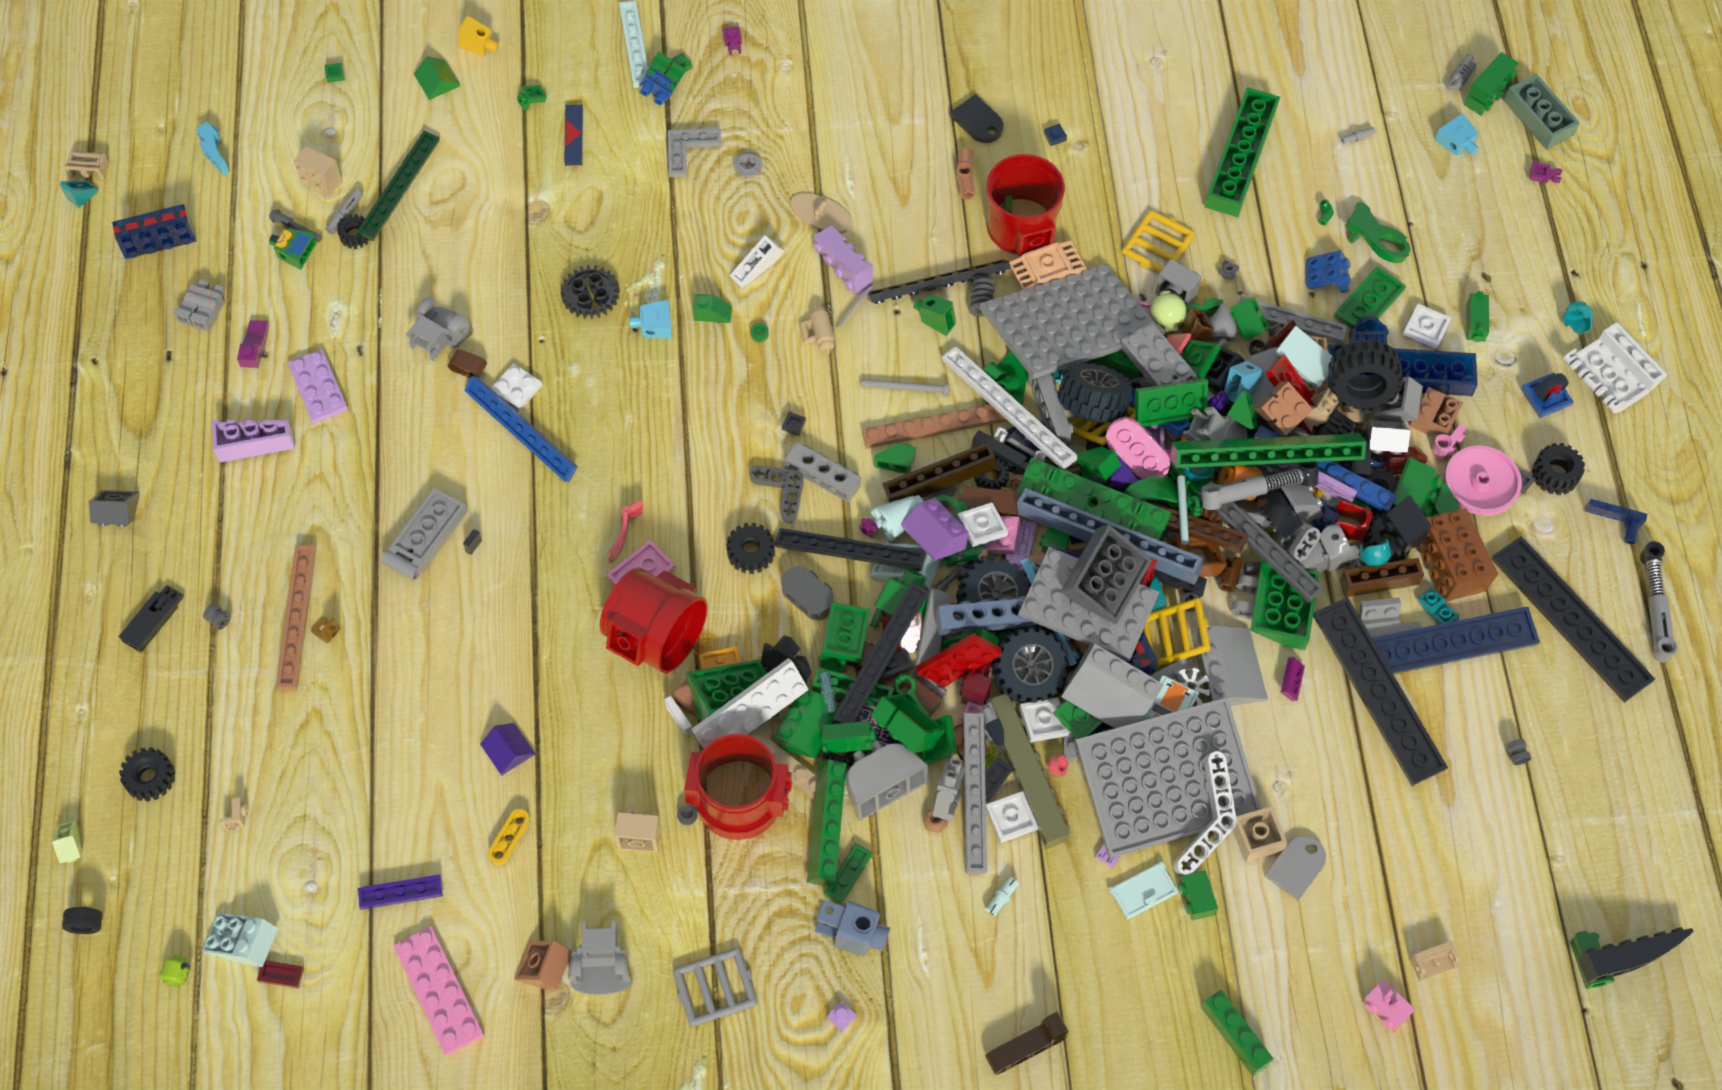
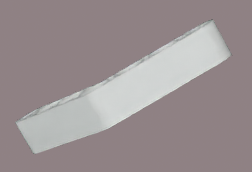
(1217, 813)

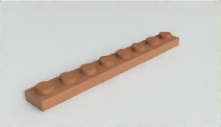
(931, 425)
(296, 617)

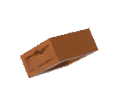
(1213, 554)

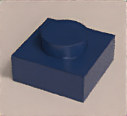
(1055, 134)

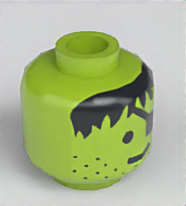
(175, 970)

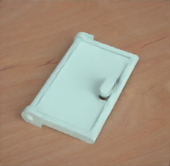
(1145, 886)

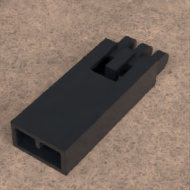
(1013, 459)
(147, 622)

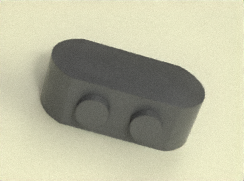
(807, 592)

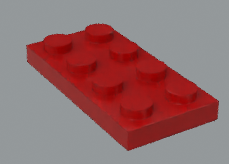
(1283, 371)
(958, 660)

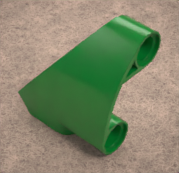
(1009, 375)
(1156, 488)

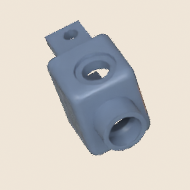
(844, 926)

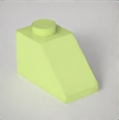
(67, 842)

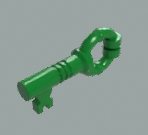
(1192, 501)
(910, 693)

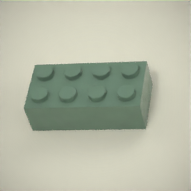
(1541, 111)

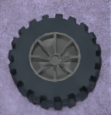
(1095, 392)
(993, 581)
(1030, 665)

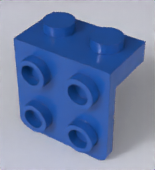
(1328, 270)

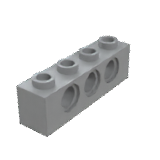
(827, 480)

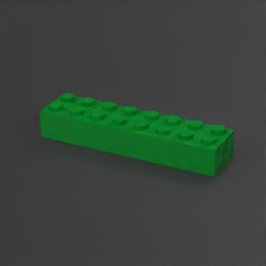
(1242, 152)

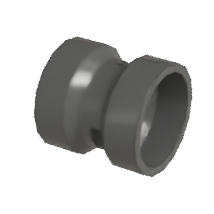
(215, 615)
(1518, 752)

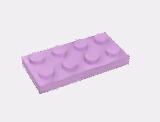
(317, 386)

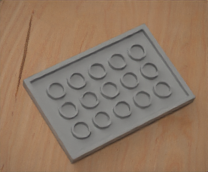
(1054, 610)

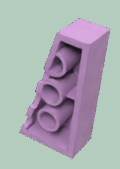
(844, 260)
(247, 439)

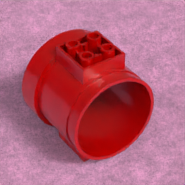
(1028, 179)
(653, 619)
(745, 820)

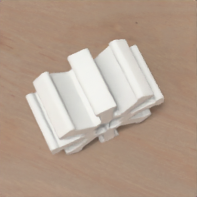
(1189, 679)

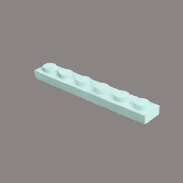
(634, 41)

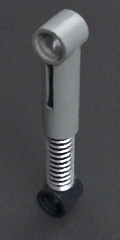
(1215, 495)
(1658, 603)

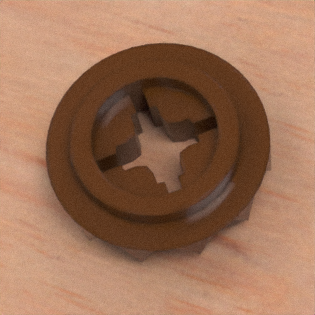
(1210, 515)

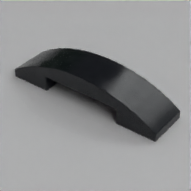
(1362, 467)

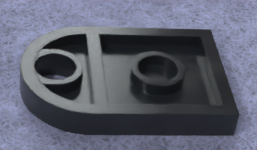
(977, 119)

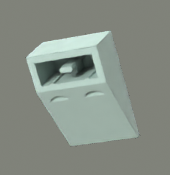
(240, 939)

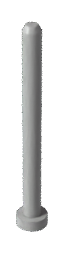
(906, 386)

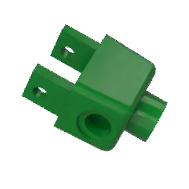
(894, 592)

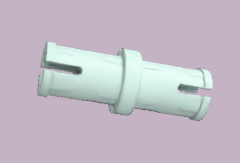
(1002, 896)

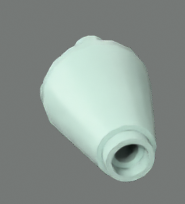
(892, 514)

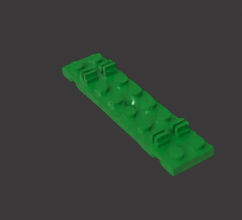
(1110, 503)

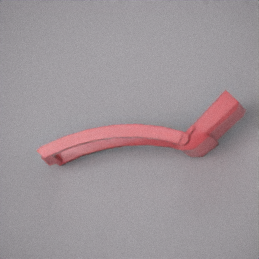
(627, 513)

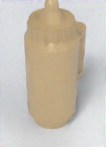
(822, 330)

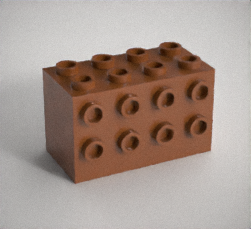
(1457, 556)

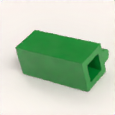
(1477, 317)
(848, 737)
(1581, 943)

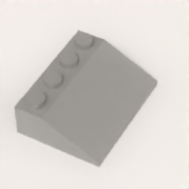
(1231, 665)
(1111, 688)

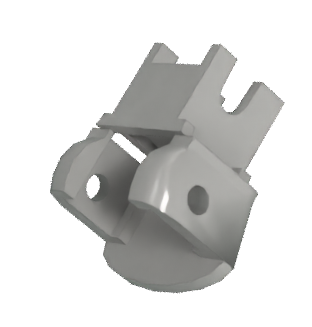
(437, 328)
(1214, 428)
(1331, 552)
(602, 966)

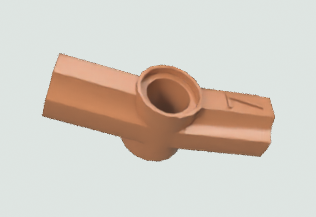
(964, 173)

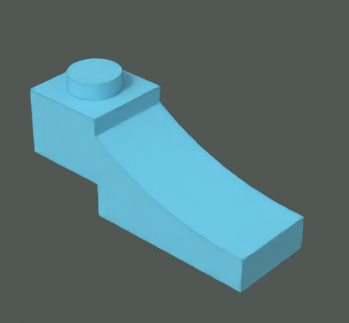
(209, 144)

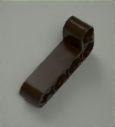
(1028, 1044)

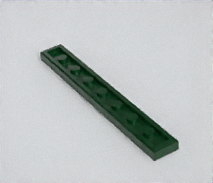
(398, 186)

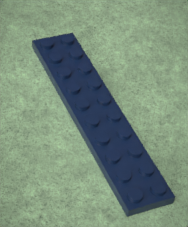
(1458, 640)

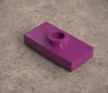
(1292, 679)

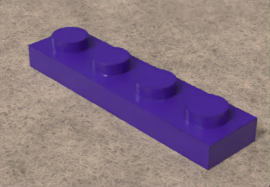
(400, 892)

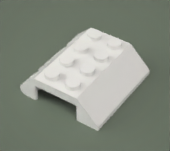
(1616, 368)

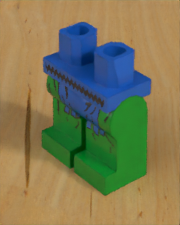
(660, 85)

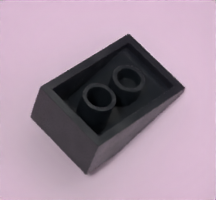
(1219, 370)

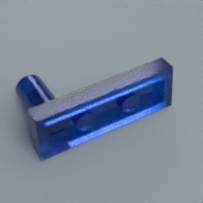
(1631, 517)

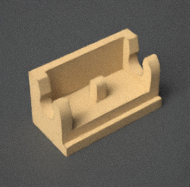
(1435, 960)

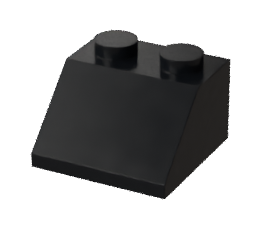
(1407, 524)

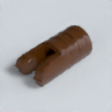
(1230, 575)

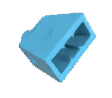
(1458, 136)
(654, 320)
(1242, 378)

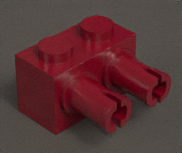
(976, 686)

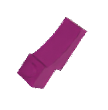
(253, 344)

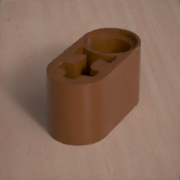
(467, 364)

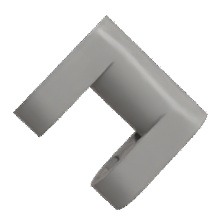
(1304, 533)
(1241, 608)

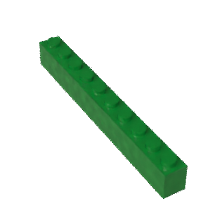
(1268, 450)

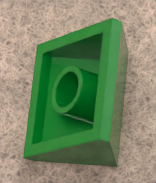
(435, 77)
(1244, 411)

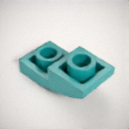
(1436, 607)

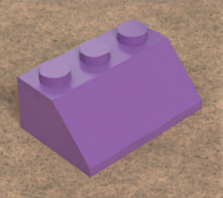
(935, 529)

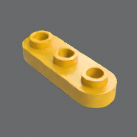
(510, 828)

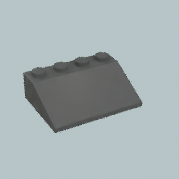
(1106, 574)

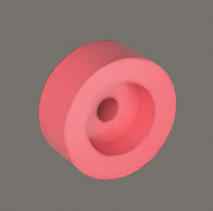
(1058, 765)

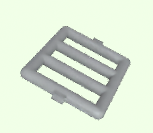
(697, 966)

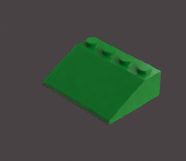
(1281, 611)
(719, 685)

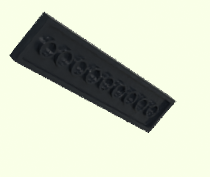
(1573, 619)
(1380, 691)

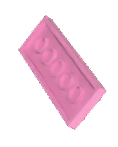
(438, 991)

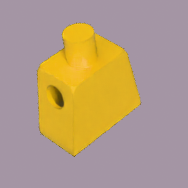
(476, 37)

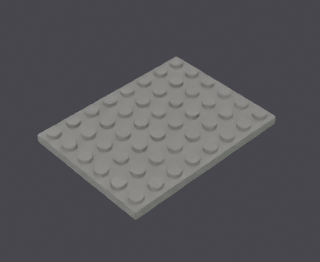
(1066, 320)
(1152, 776)

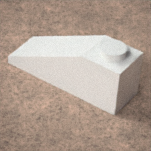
(757, 261)

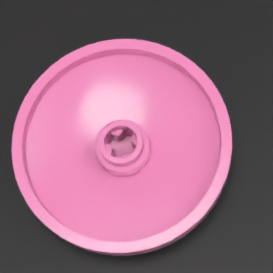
(1483, 480)

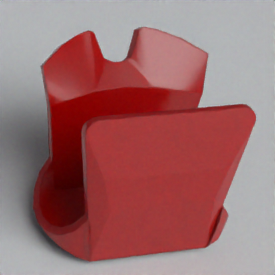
(1356, 512)

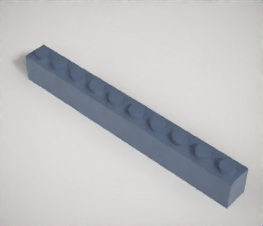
(1083, 525)

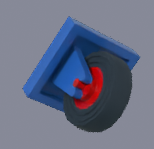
(1548, 394)

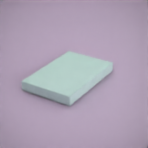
(1306, 357)

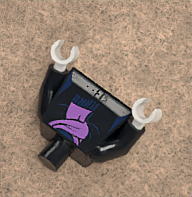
(1020, 443)

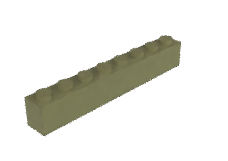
(1029, 775)

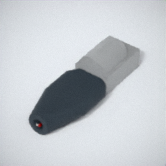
(993, 725)

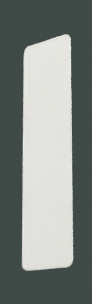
(854, 306)

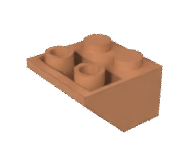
(1436, 413)

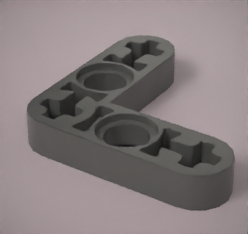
(785, 482)

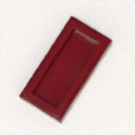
(280, 974)

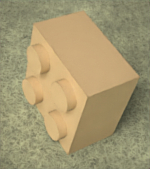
(318, 171)
(637, 832)
(1259, 834)

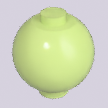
(1168, 311)

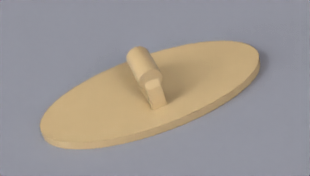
(820, 212)

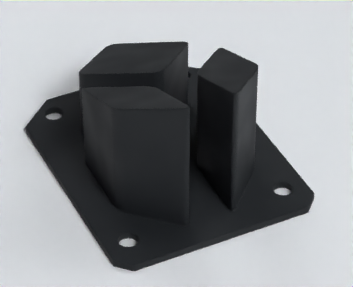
(785, 649)

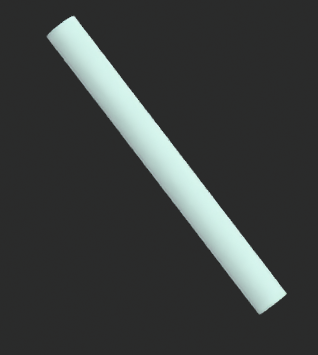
(1183, 510)

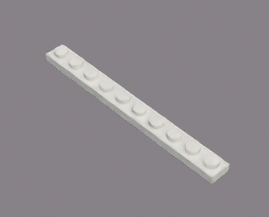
(1009, 408)

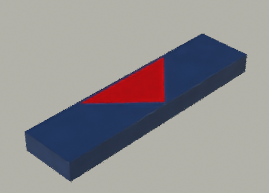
(573, 135)

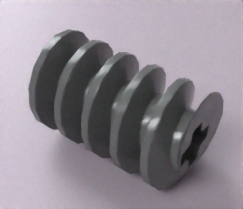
(981, 292)

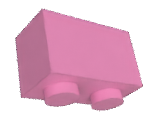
(1388, 1005)

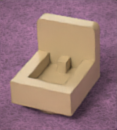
(239, 811)

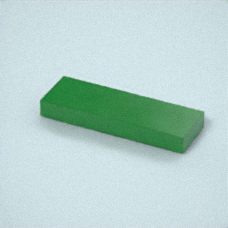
(848, 873)

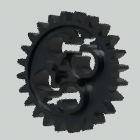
(574, 297)

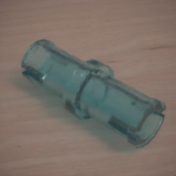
(827, 692)

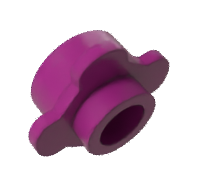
(868, 527)

